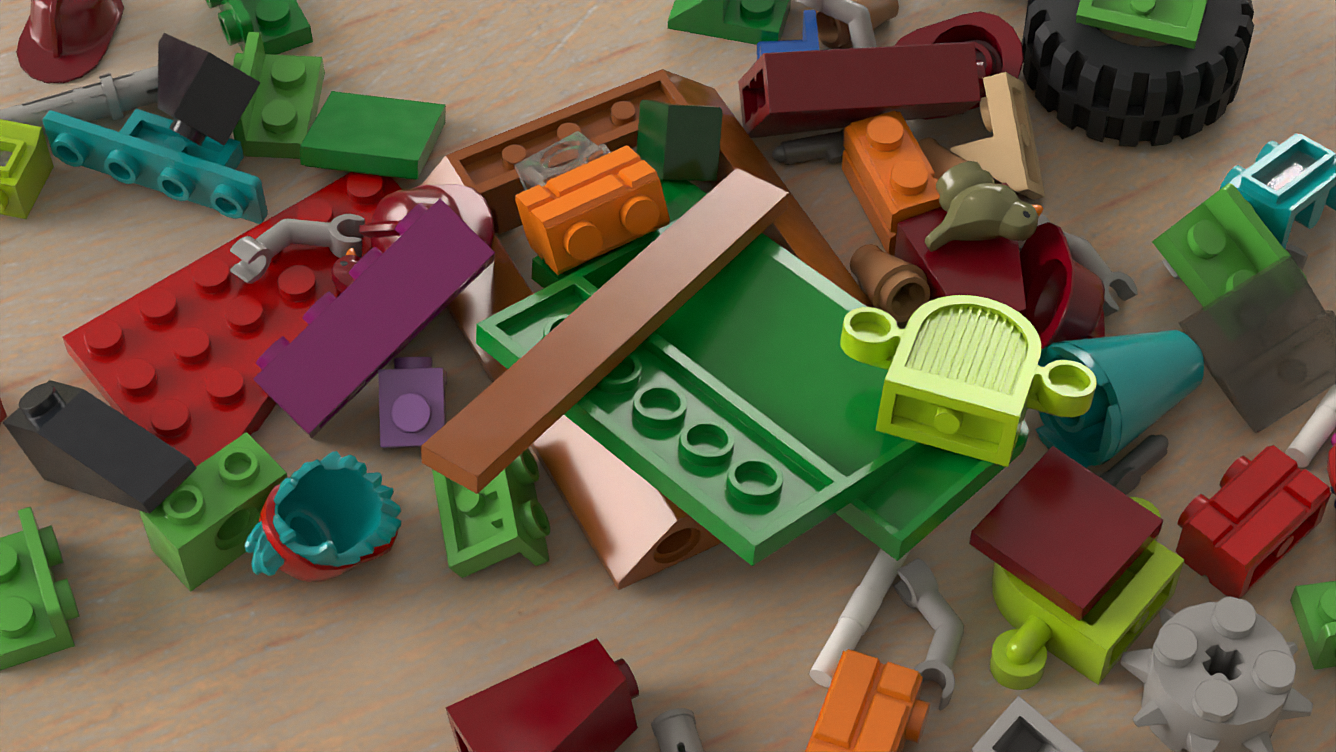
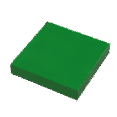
(373, 135)

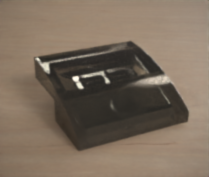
(1267, 343)

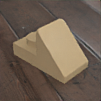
(1012, 150)

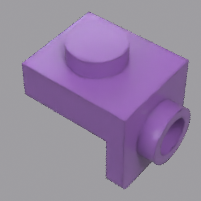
(411, 402)

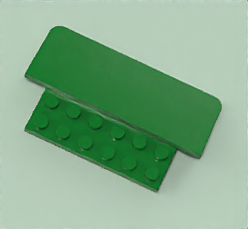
(751, 403)

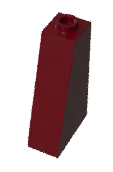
(842, 86)

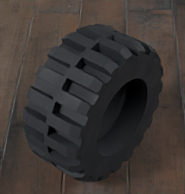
(1129, 88)

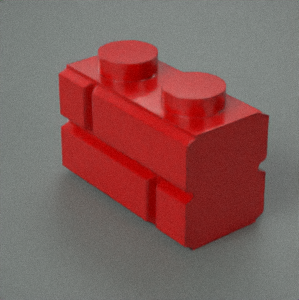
(1251, 520)

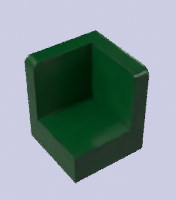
(680, 140)

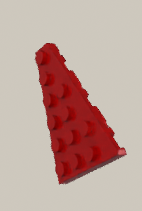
(190, 344)

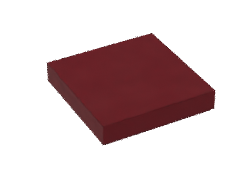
(1066, 532)

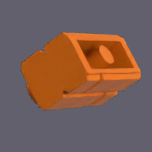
(888, 173)
(592, 209)
(870, 707)

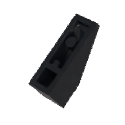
(200, 91)
(95, 448)

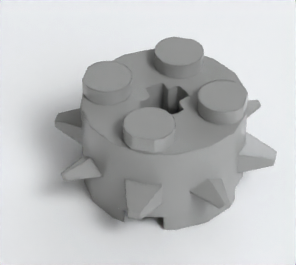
(1217, 679)

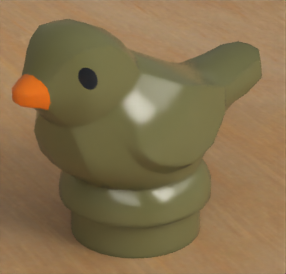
(980, 208)

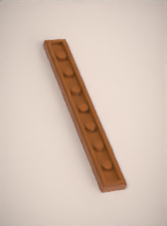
(602, 332)

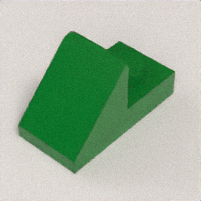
(731, 19)

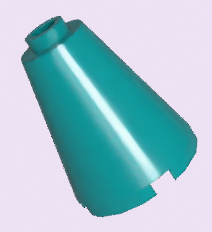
(1136, 385)

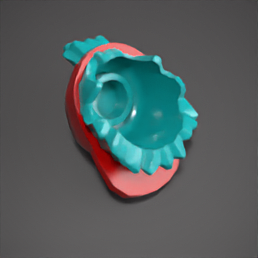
(324, 521)

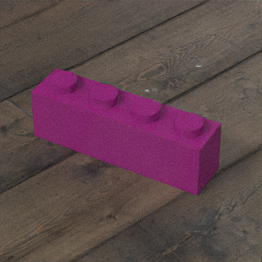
(374, 316)

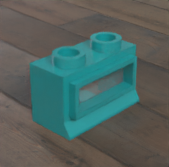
(1288, 184)

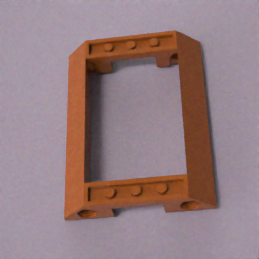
(619, 512)

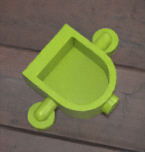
(964, 374)
(1089, 644)

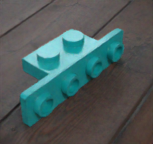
(161, 160)

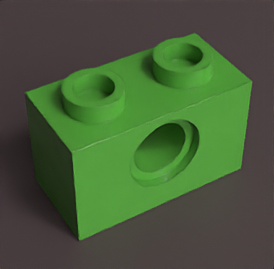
(213, 511)

